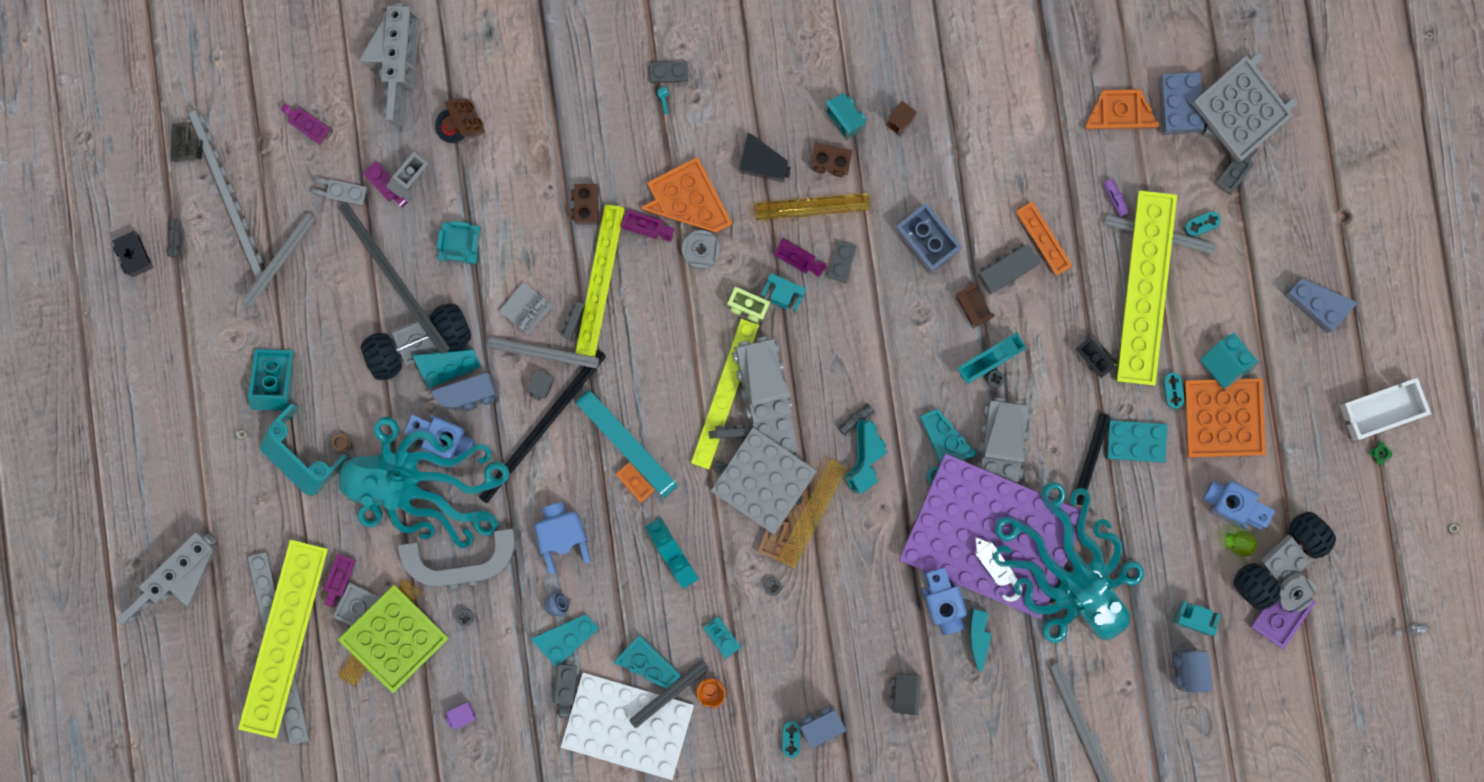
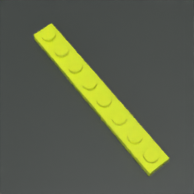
(599, 280)
(723, 398)

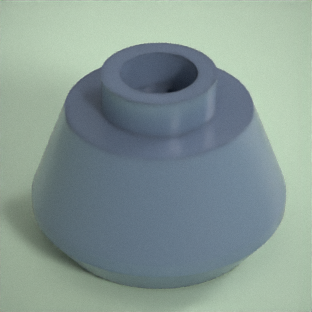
(556, 604)

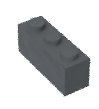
(1008, 268)

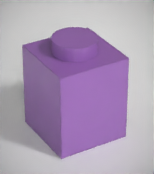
(460, 716)

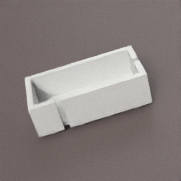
(1385, 409)

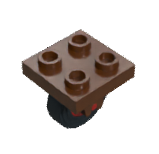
(458, 121)

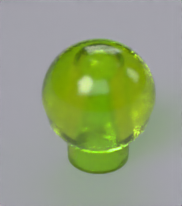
(1241, 543)

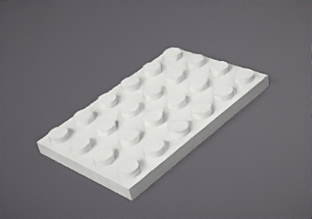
(602, 727)

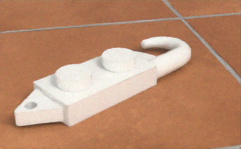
(1001, 575)

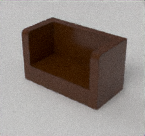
(901, 118)
(974, 306)

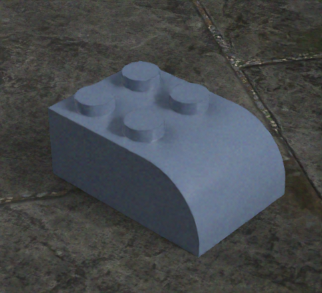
(928, 238)
(467, 393)
(1192, 670)

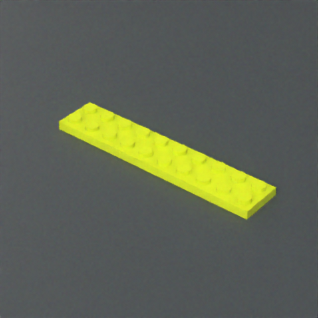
(1146, 288)
(283, 639)

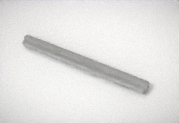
(1177, 239)
(278, 260)
(543, 352)

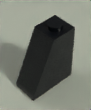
(763, 161)

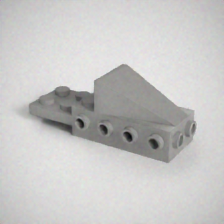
(394, 55)
(765, 390)
(1004, 438)
(178, 575)

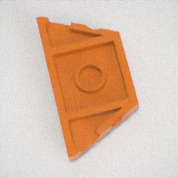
(1121, 111)

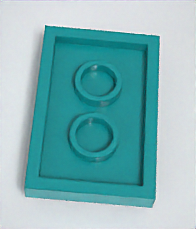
(1137, 441)

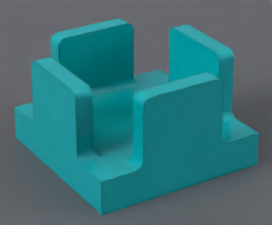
(458, 242)
(783, 292)
(1197, 618)

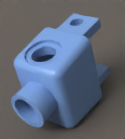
(436, 428)
(1245, 507)
(559, 533)
(941, 592)

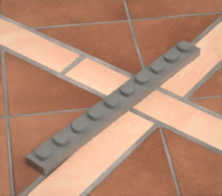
(227, 191)
(265, 592)

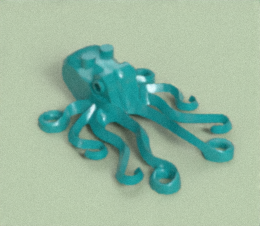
(392, 479)
(1085, 591)

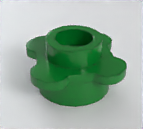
(1386, 453)

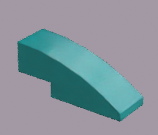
(978, 638)

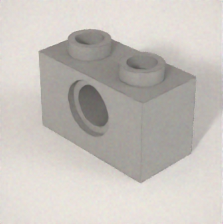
(407, 174)

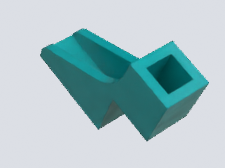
(991, 358)
(869, 449)
(671, 553)

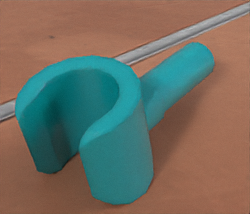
(662, 93)

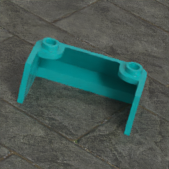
(308, 480)

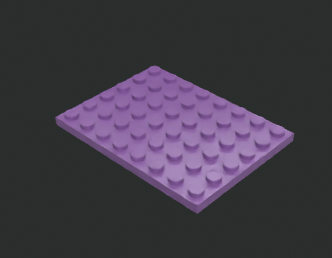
(966, 505)

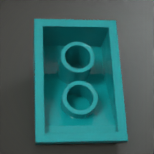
(271, 380)

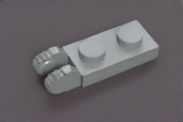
(341, 191)

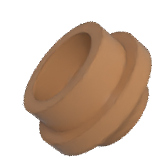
(340, 442)

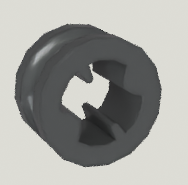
(993, 384)
(777, 582)
(460, 621)

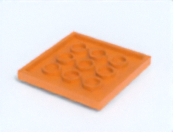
(1224, 420)

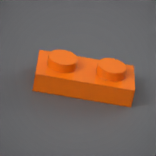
(635, 482)

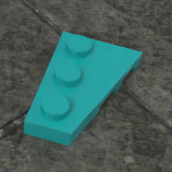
(439, 367)
(944, 437)
(565, 639)
(646, 661)

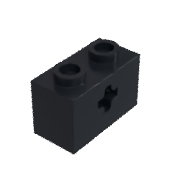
(140, 262)
(1097, 356)

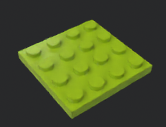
(393, 638)

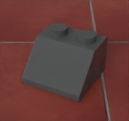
(906, 693)

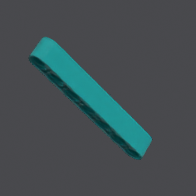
(626, 443)

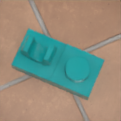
(722, 637)

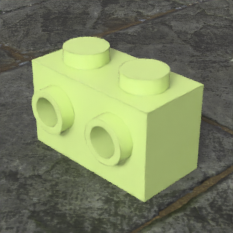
(748, 304)

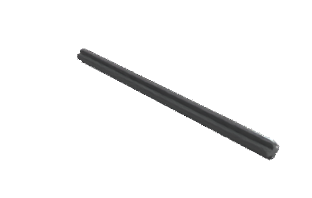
(394, 278)

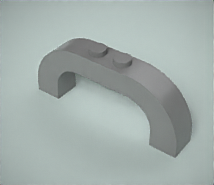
(415, 566)

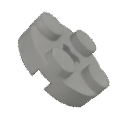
(693, 257)
(1305, 591)

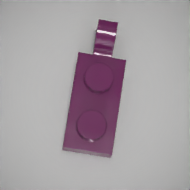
(306, 124)
(379, 178)
(646, 226)
(799, 258)
(338, 578)

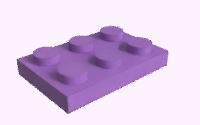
(1279, 624)

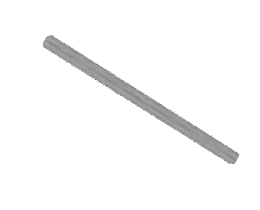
(1079, 722)

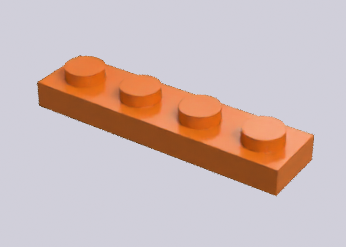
(1043, 239)

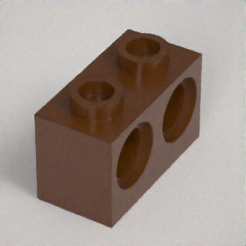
(832, 154)
(590, 204)

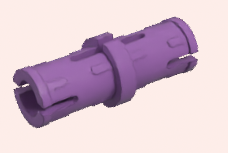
(1116, 197)

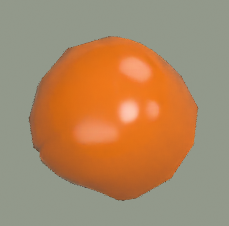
(711, 692)

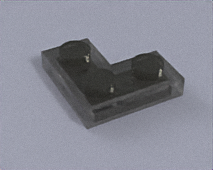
(182, 147)

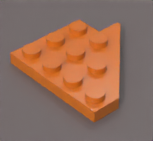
(688, 198)

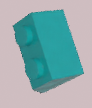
(845, 116)
(1229, 361)

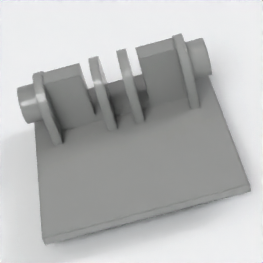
(525, 308)

